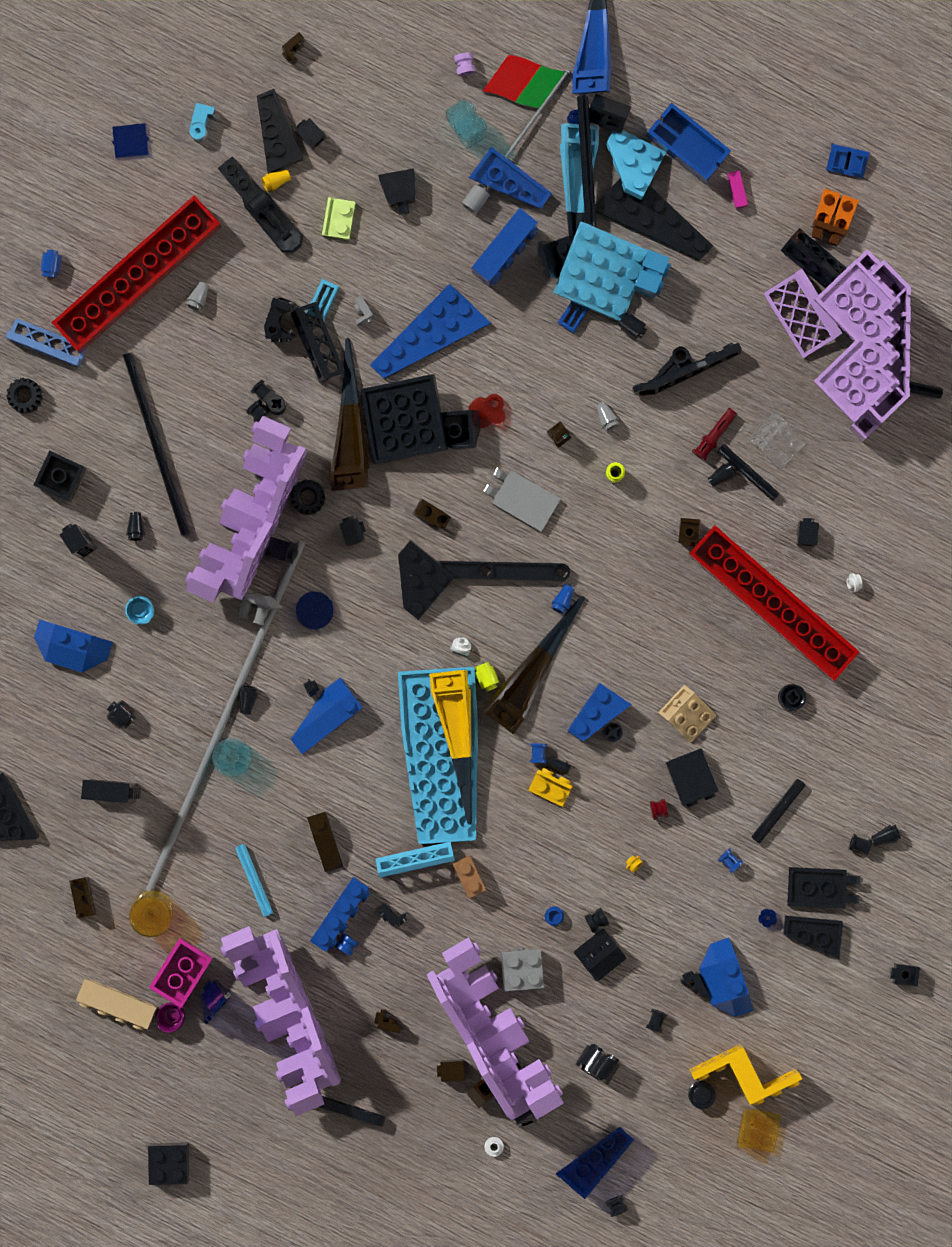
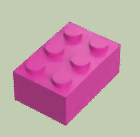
(181, 972)

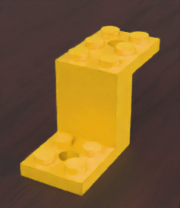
(746, 1075)

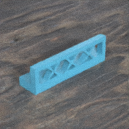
(415, 859)

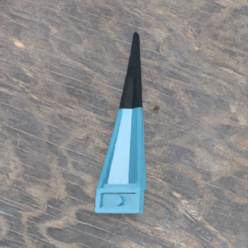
(573, 172)

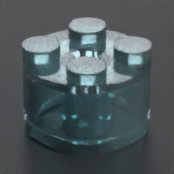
(223, 763)

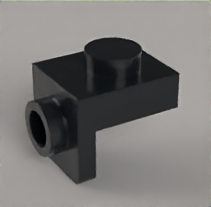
(387, 914)

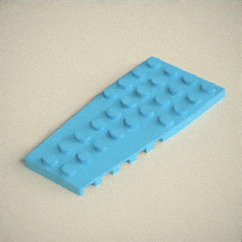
(430, 768)

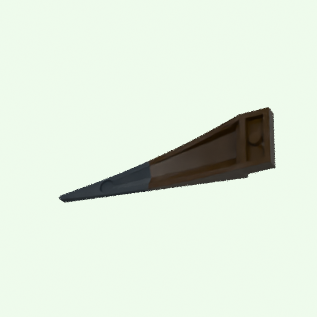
(350, 456)
(517, 693)

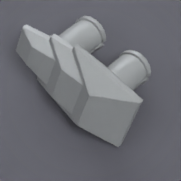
(264, 604)

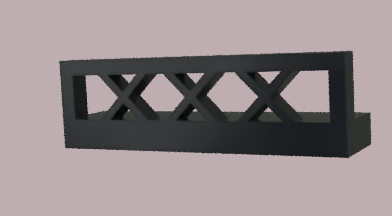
(813, 264)
(310, 342)

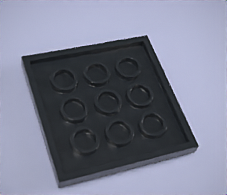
(404, 419)

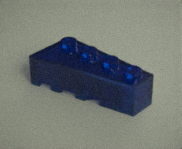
(592, 1166)

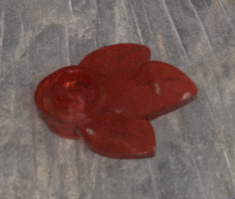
(488, 413)

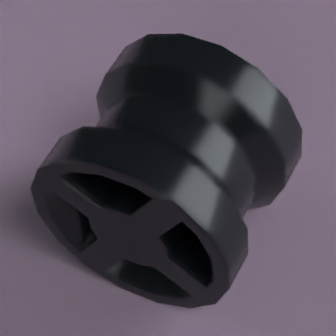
(257, 410)
(612, 732)
(616, 1205)

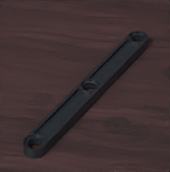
(506, 570)

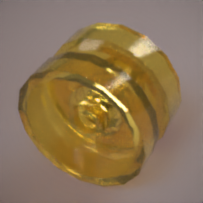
(159, 905)

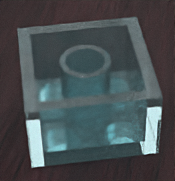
(466, 124)

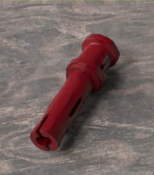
(709, 441)

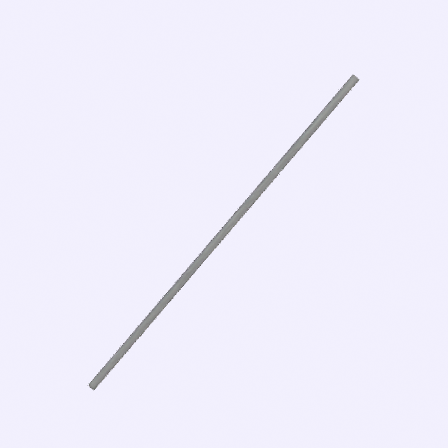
(221, 725)

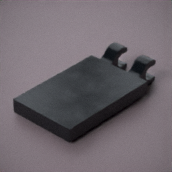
(820, 887)

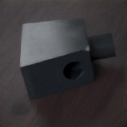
(399, 189)

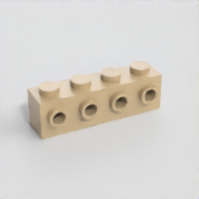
(116, 1003)

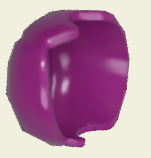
(170, 1017)

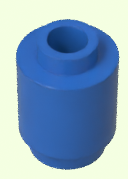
(50, 264)

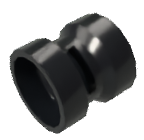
(596, 919)

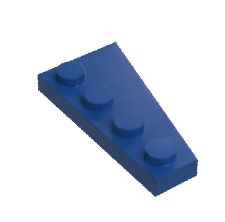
(504, 176)

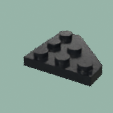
(421, 579)

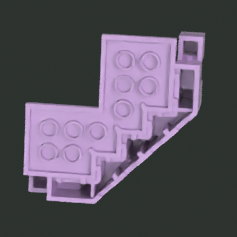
(874, 371)
(250, 516)
(284, 1014)
(492, 1039)

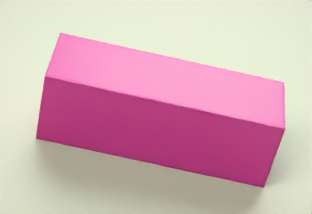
(737, 189)

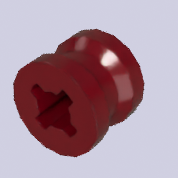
(659, 809)

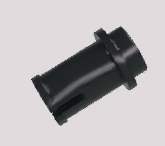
(558, 765)

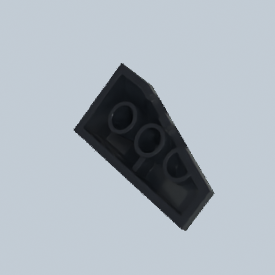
(461, 428)

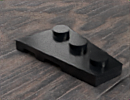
(815, 932)

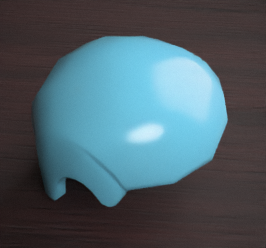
(139, 610)

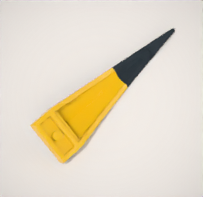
(453, 705)

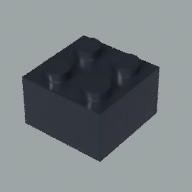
(60, 476)
(168, 1163)

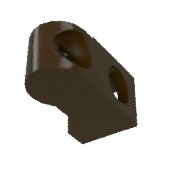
(559, 434)
(431, 514)

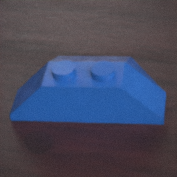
(70, 647)
(725, 979)

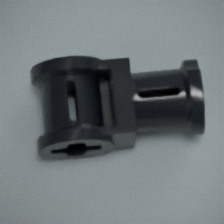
(269, 397)

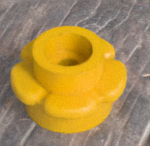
(633, 863)

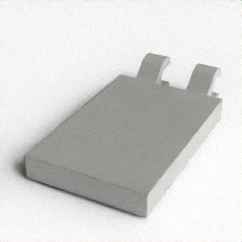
(523, 499)

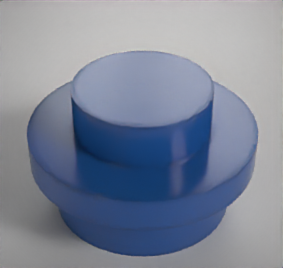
(554, 916)

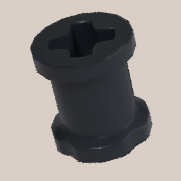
(860, 844)
(656, 1020)

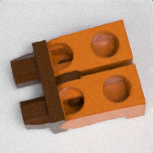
(830, 222)

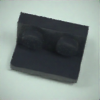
(600, 955)

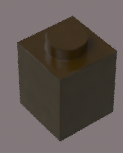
(451, 1070)

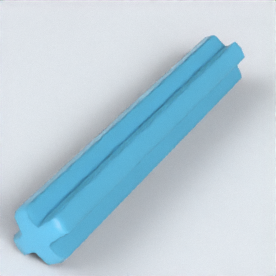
(254, 880)

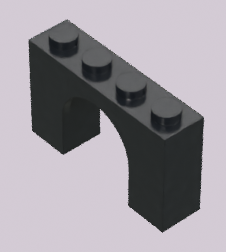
(110, 791)

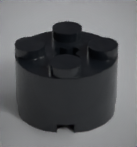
(598, 1064)

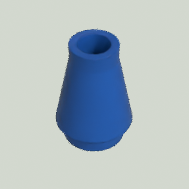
(562, 601)

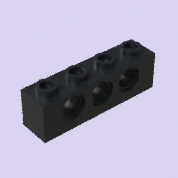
(77, 541)

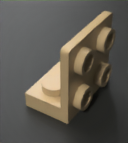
(687, 713)

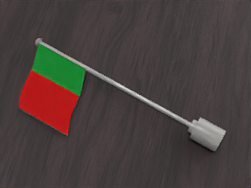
(527, 86)

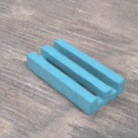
(309, 312)

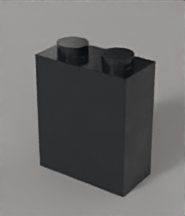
(692, 777)

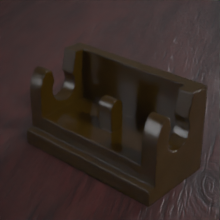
(82, 897)

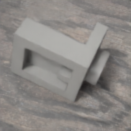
(362, 308)

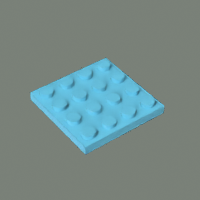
(600, 271)

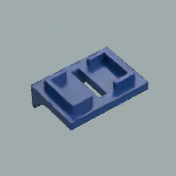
(838, 158)

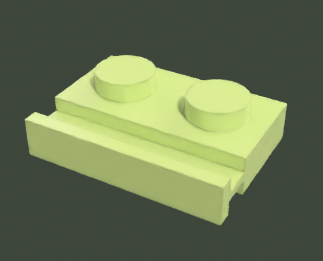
(338, 218)

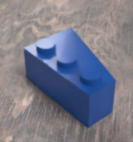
(598, 711)

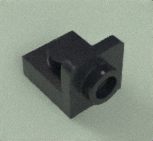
(697, 985)

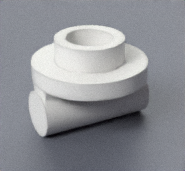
(461, 646)

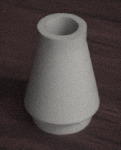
(198, 297)
(607, 418)

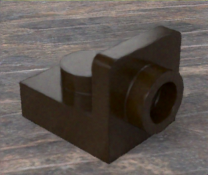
(293, 44)
(389, 1025)

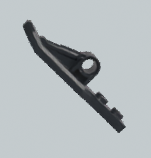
(263, 208)
(678, 371)

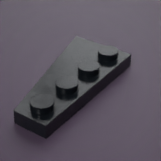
(277, 136)

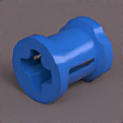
(538, 753)
(730, 860)

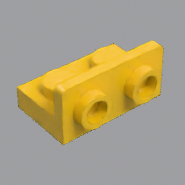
(550, 787)

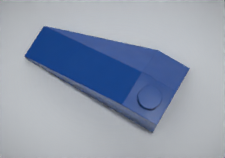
(328, 713)

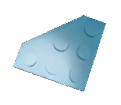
(634, 161)

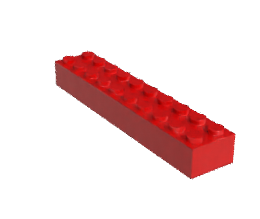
(136, 274)
(773, 603)

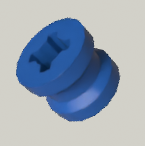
(347, 944)

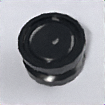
(791, 697)
(701, 1094)

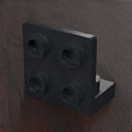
(554, 255)

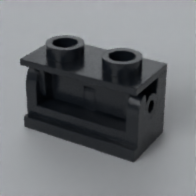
(608, 113)

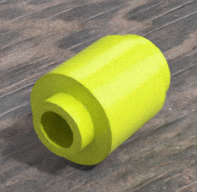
(618, 467)
(486, 676)

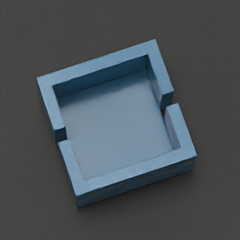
(649, 279)

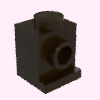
(686, 523)

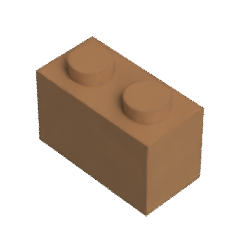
(469, 876)

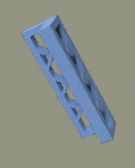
(41, 347)

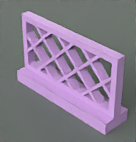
(810, 293)

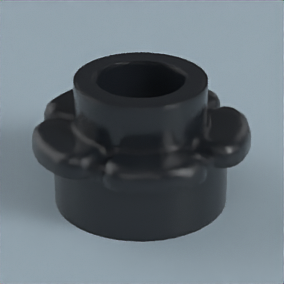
(311, 687)

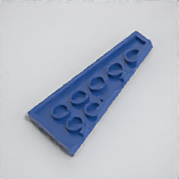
(436, 327)

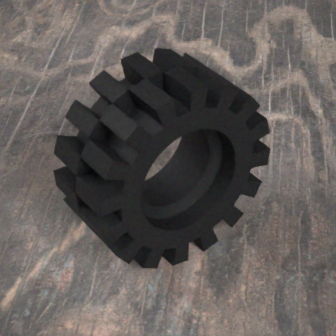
(16, 387)
(319, 497)

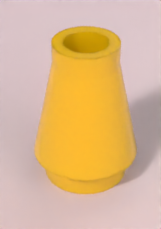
(274, 180)

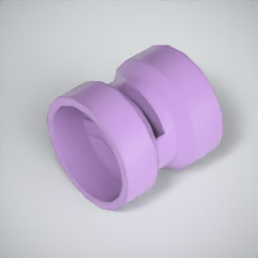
(464, 64)

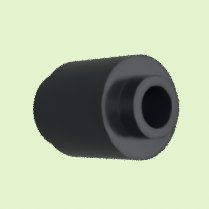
(632, 326)

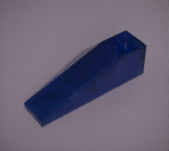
(213, 998)

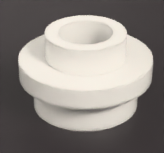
(854, 582)
(498, 1151)

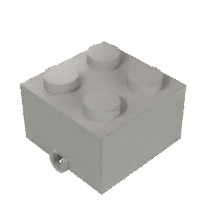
(521, 969)

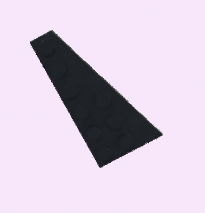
(654, 219)

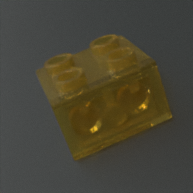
(758, 1129)

